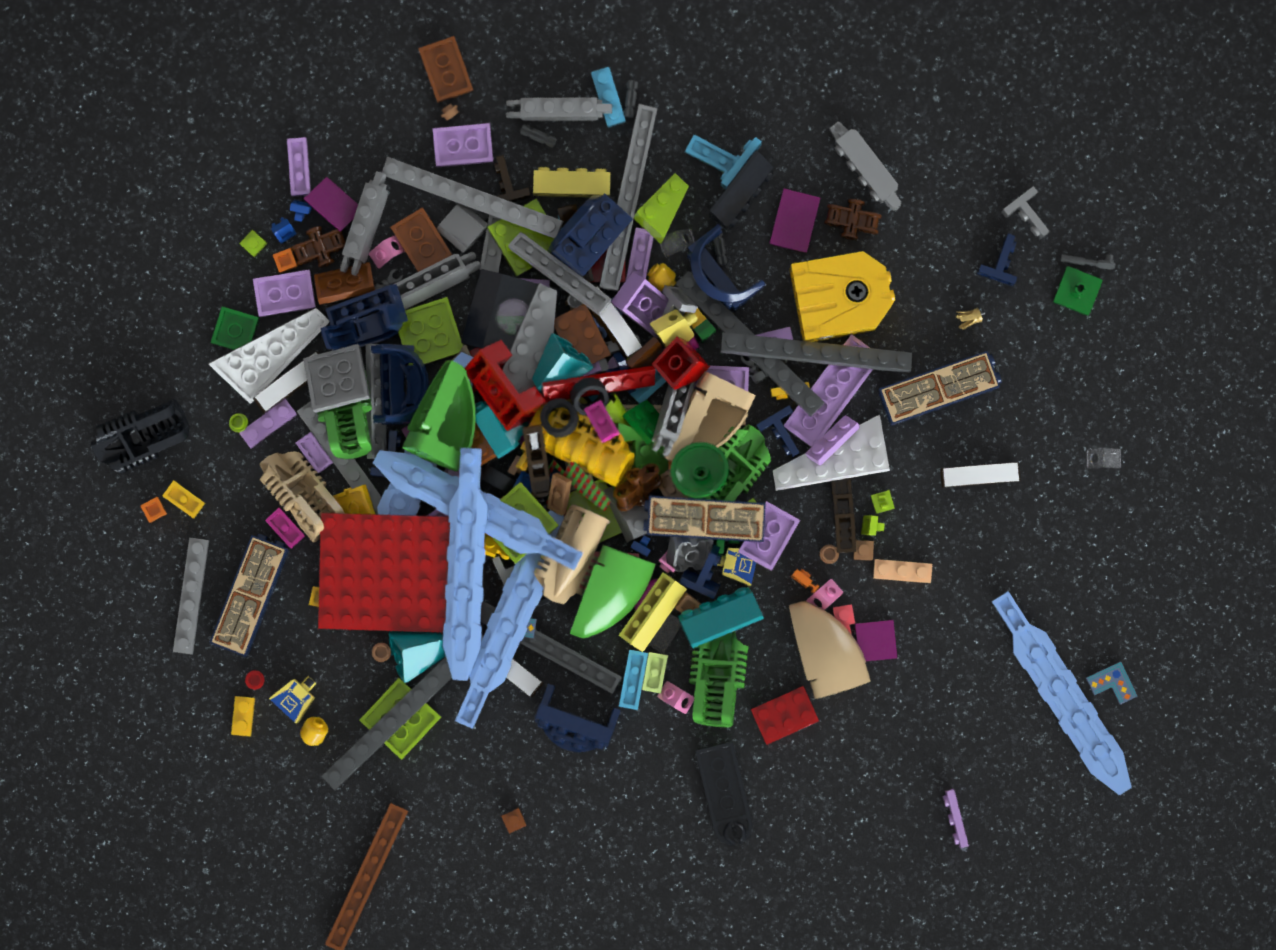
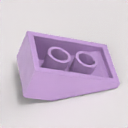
(640, 302)

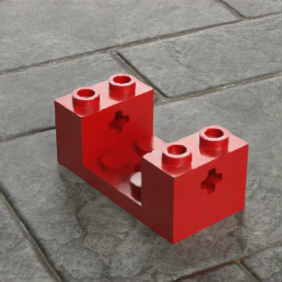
(507, 404)

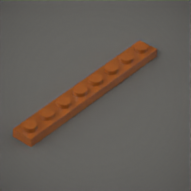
(366, 877)

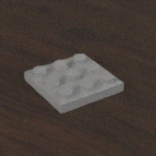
(336, 378)

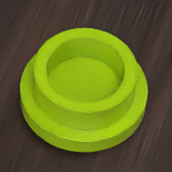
(238, 422)

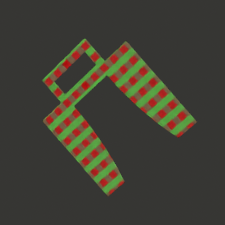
(582, 483)

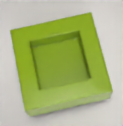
(253, 243)

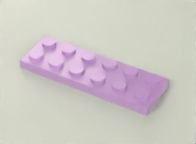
(836, 389)

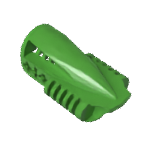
(348, 429)
(745, 458)
(717, 679)

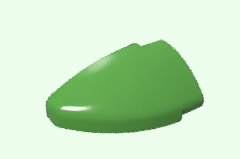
(444, 418)
(611, 591)

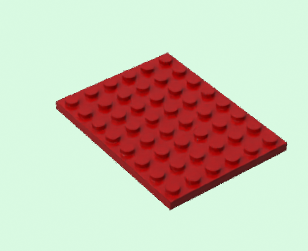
(383, 572)

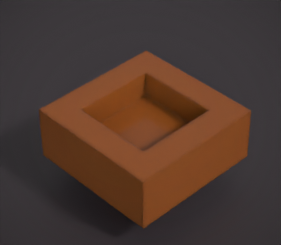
(514, 820)

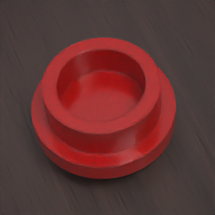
(254, 680)

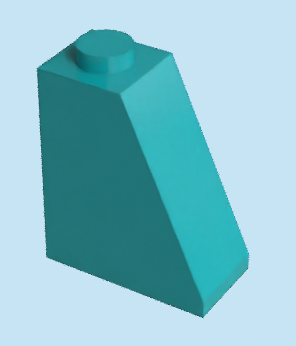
(560, 362)
(495, 433)
(415, 651)

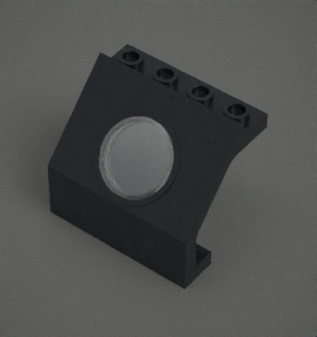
(498, 309)

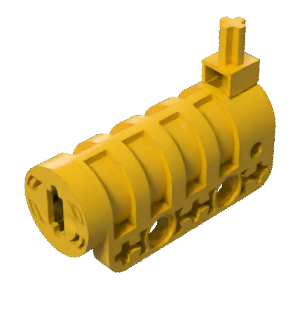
(602, 460)

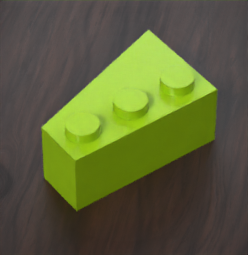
(661, 208)

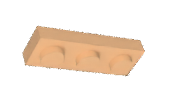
(902, 571)

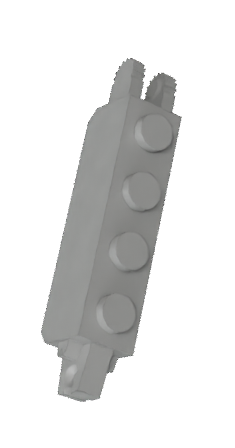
(559, 109)
(866, 164)
(365, 223)
(436, 278)
(671, 417)

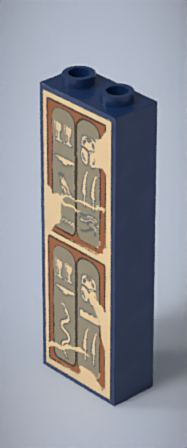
(939, 388)
(705, 519)
(249, 595)

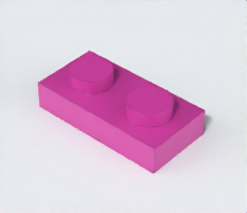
(601, 421)
(285, 528)

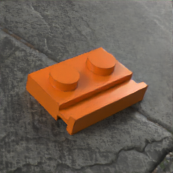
(802, 578)

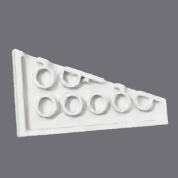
(263, 359)
(859, 456)

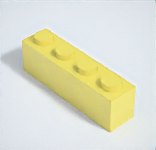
(571, 183)
(652, 612)

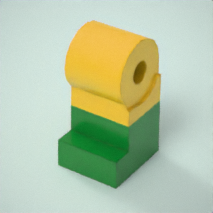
(702, 327)

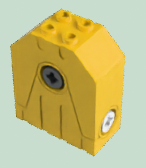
(826, 298)

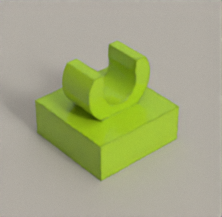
(882, 502)
(871, 525)

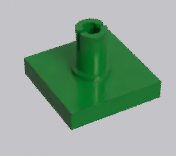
(1077, 290)

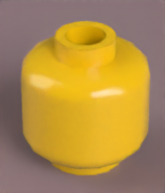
(661, 275)
(314, 731)

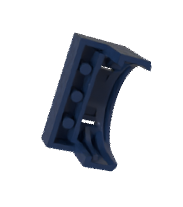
(593, 229)
(720, 286)
(371, 328)
(392, 364)
(558, 723)

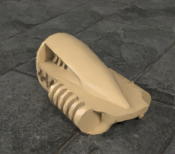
(299, 490)
(558, 580)

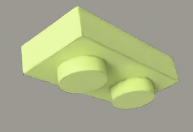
(654, 672)

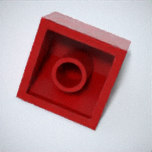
(680, 364)

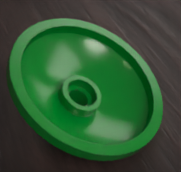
(698, 459)

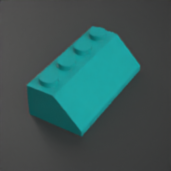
(720, 616)

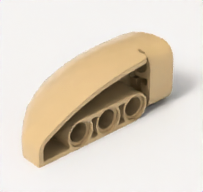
(712, 413)
(827, 651)

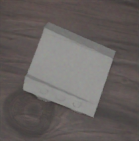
(462, 227)
(688, 552)

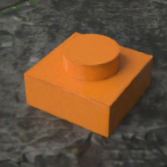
(285, 260)
(153, 509)

